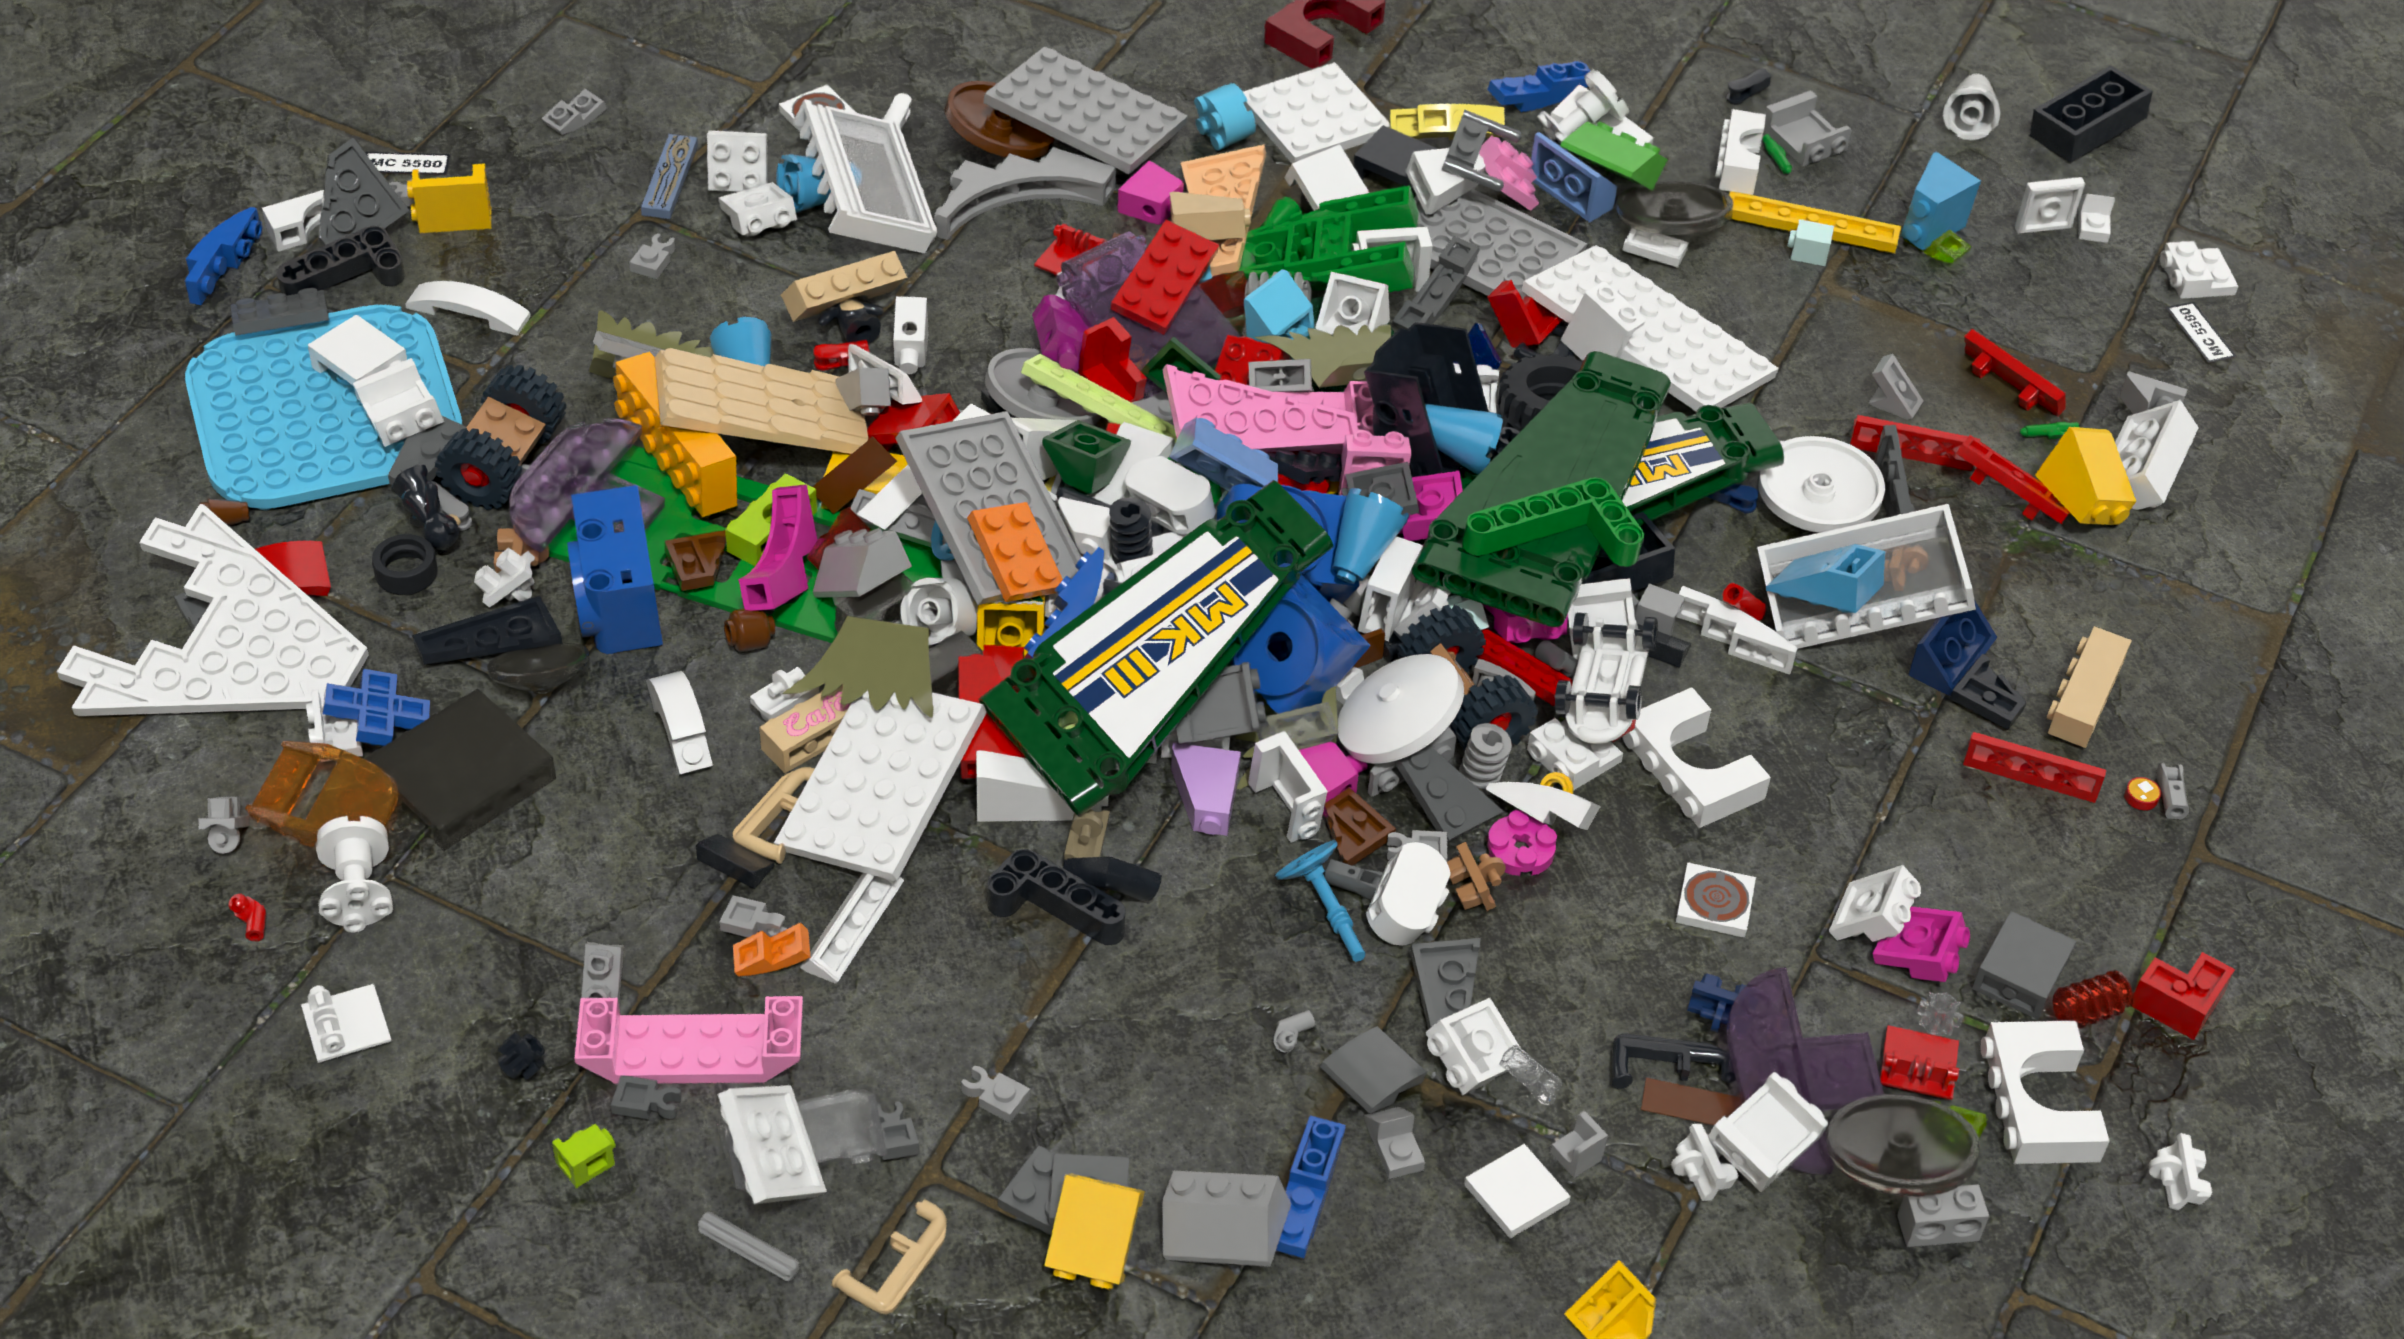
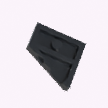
(1989, 694)

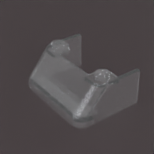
(837, 1127)

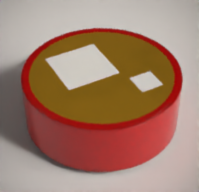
(2142, 793)

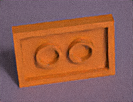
(1015, 551)

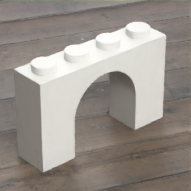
(1701, 793)
(2030, 1129)

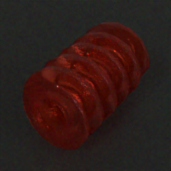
(2093, 999)

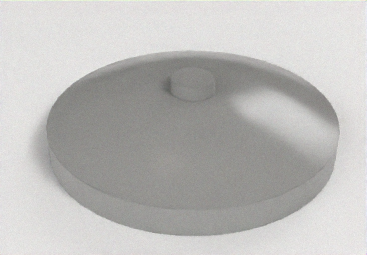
(1024, 397)

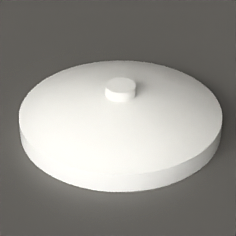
(1822, 485)
(1400, 708)

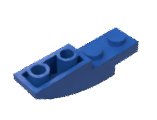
(1547, 87)
(221, 249)
(1073, 597)
(1310, 1183)

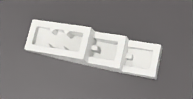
(1745, 635)

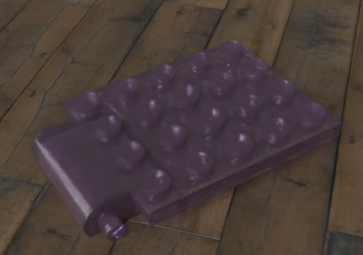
(1097, 278)

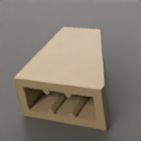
(1210, 215)

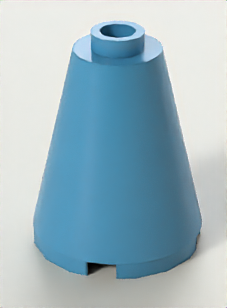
(797, 180)
(743, 341)
(1465, 434)
(1365, 533)

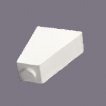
(1433, 184)

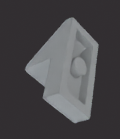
(1895, 390)
(2145, 393)
(1395, 1141)

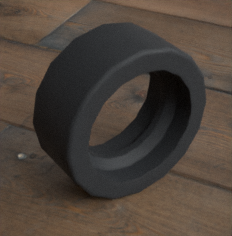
(404, 581)

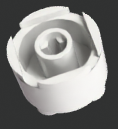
(941, 606)

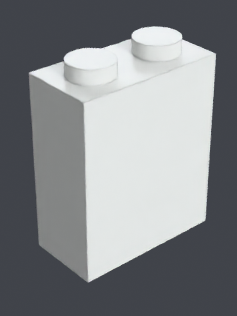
(1389, 587)

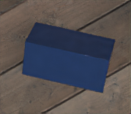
(1951, 649)

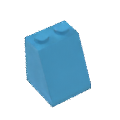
(1940, 202)

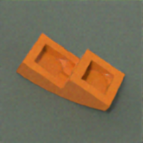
(767, 954)

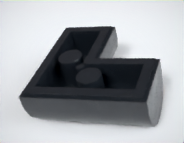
(1116, 876)

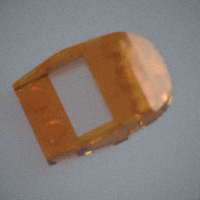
(351, 790)

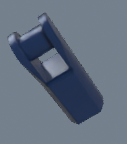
(1737, 496)

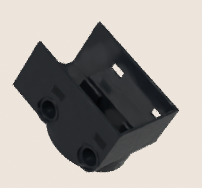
(1419, 370)

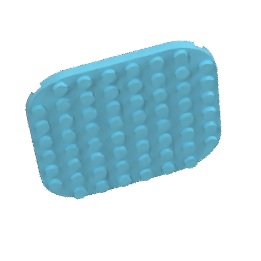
(292, 434)

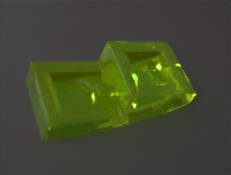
(1946, 247)

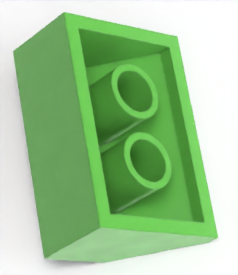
(1616, 153)

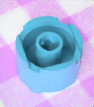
(1224, 116)

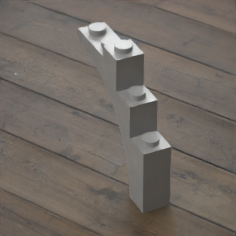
(1019, 179)

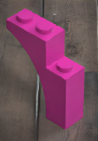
(781, 567)

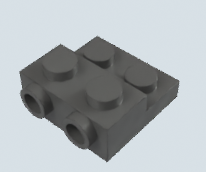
(1388, 481)

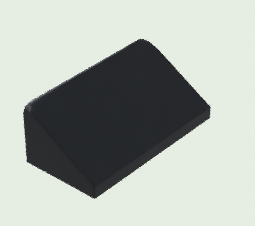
(1669, 649)
(733, 860)

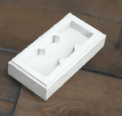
(1656, 247)

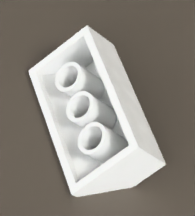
(2153, 450)

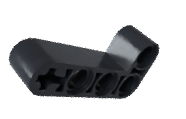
(334, 266)
(1057, 891)

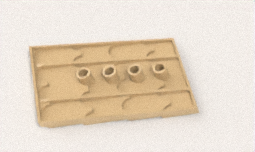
(755, 402)

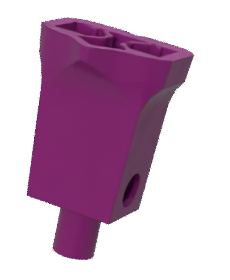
(1059, 331)

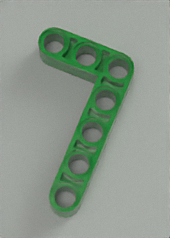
(1554, 511)

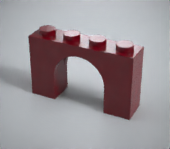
(1309, 45)

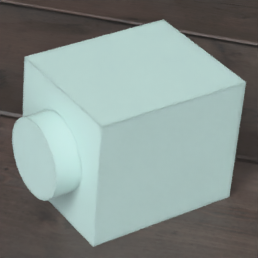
(1811, 242)

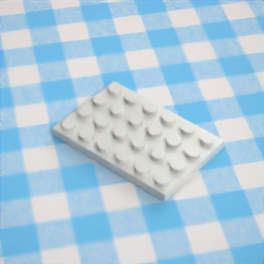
(880, 783)

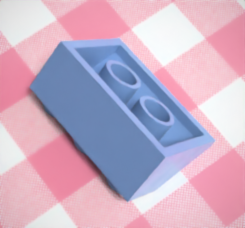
(1571, 180)
(1222, 456)

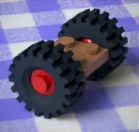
(488, 454)
(1459, 640)

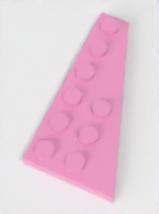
(1254, 414)

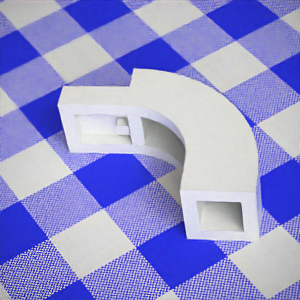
(682, 719)

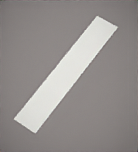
(902, 488)

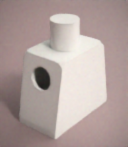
(910, 345)

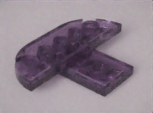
(574, 464)
(1825, 1069)

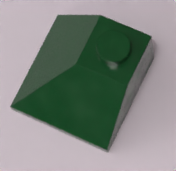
(1176, 355)
(1086, 455)

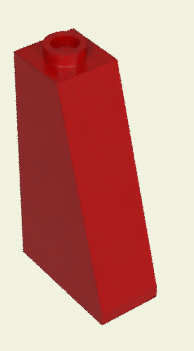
(977, 677)

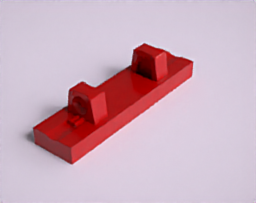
(2032, 386)
(2014, 478)

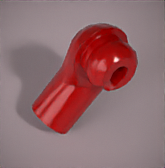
(251, 913)

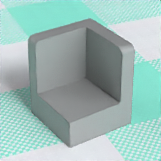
(1659, 604)
(1580, 1147)

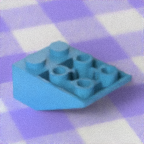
(1833, 578)

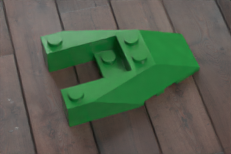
(1324, 240)

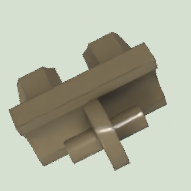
(1087, 834)

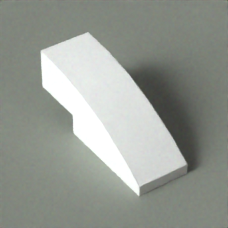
(1546, 802)

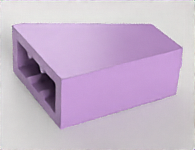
(1206, 785)

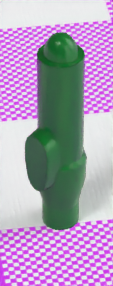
(1777, 153)
(2051, 430)

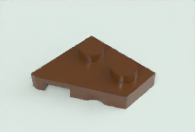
(696, 558)
(1355, 826)

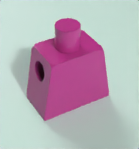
(1148, 194)
(1333, 768)

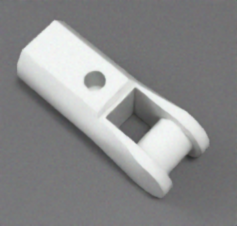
(899, 109)

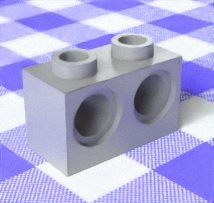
(1943, 1217)

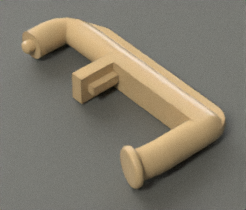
(765, 812)
(915, 1260)

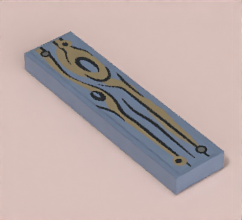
(669, 176)

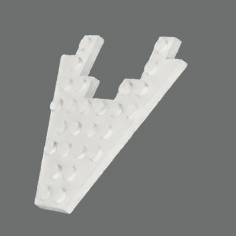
(251, 650)

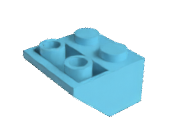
(1278, 309)

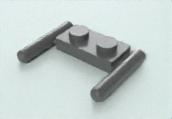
(1467, 146)

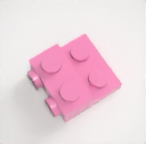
(1512, 168)
(1369, 452)

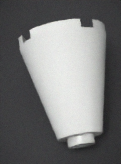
(1972, 108)

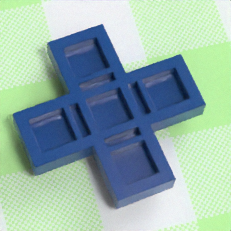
(375, 707)

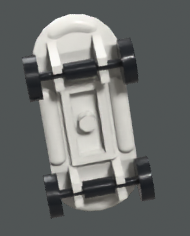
(1607, 678)

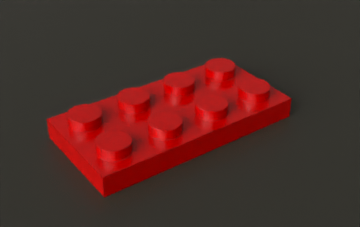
(1164, 277)

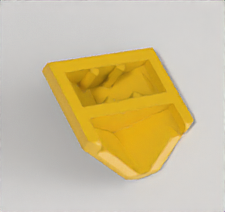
(1615, 1307)

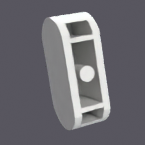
(1173, 493)
(1409, 894)

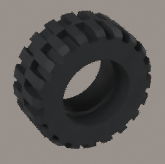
(1531, 385)

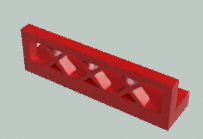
(1914, 441)
(2034, 767)

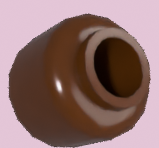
(748, 629)

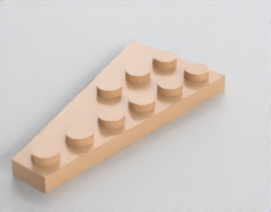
(1227, 175)

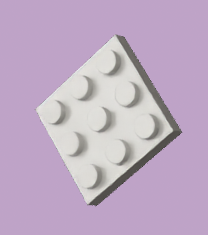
(771, 1143)

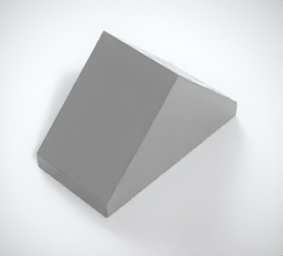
(1281, 375)

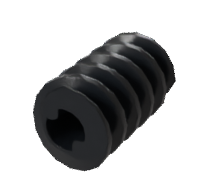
(1130, 529)

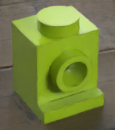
(585, 1154)

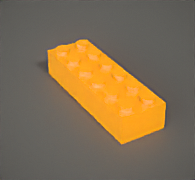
(693, 458)

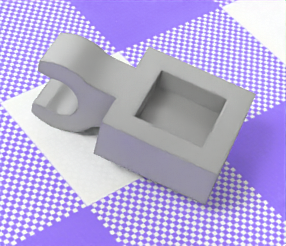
(748, 917)

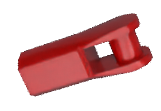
(834, 355)
(1743, 600)

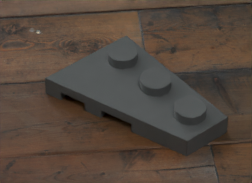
(424, 449)
(1890, 462)
(1446, 794)
(1445, 976)

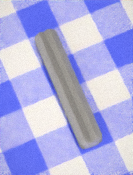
(748, 1246)

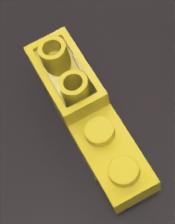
(1440, 119)

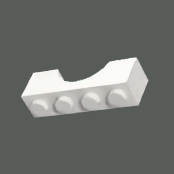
(1736, 159)
(293, 220)

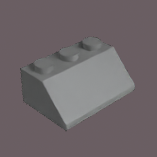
(859, 563)
(1223, 1217)

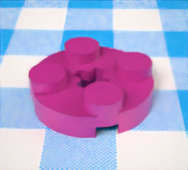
(1526, 829)

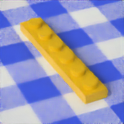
(1787, 215)

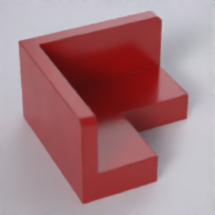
(1521, 318)
(1107, 361)
(2182, 998)

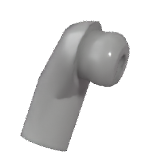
(1287, 1030)

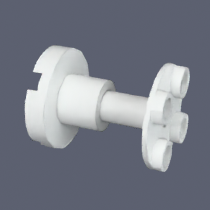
(1591, 107)
(352, 852)

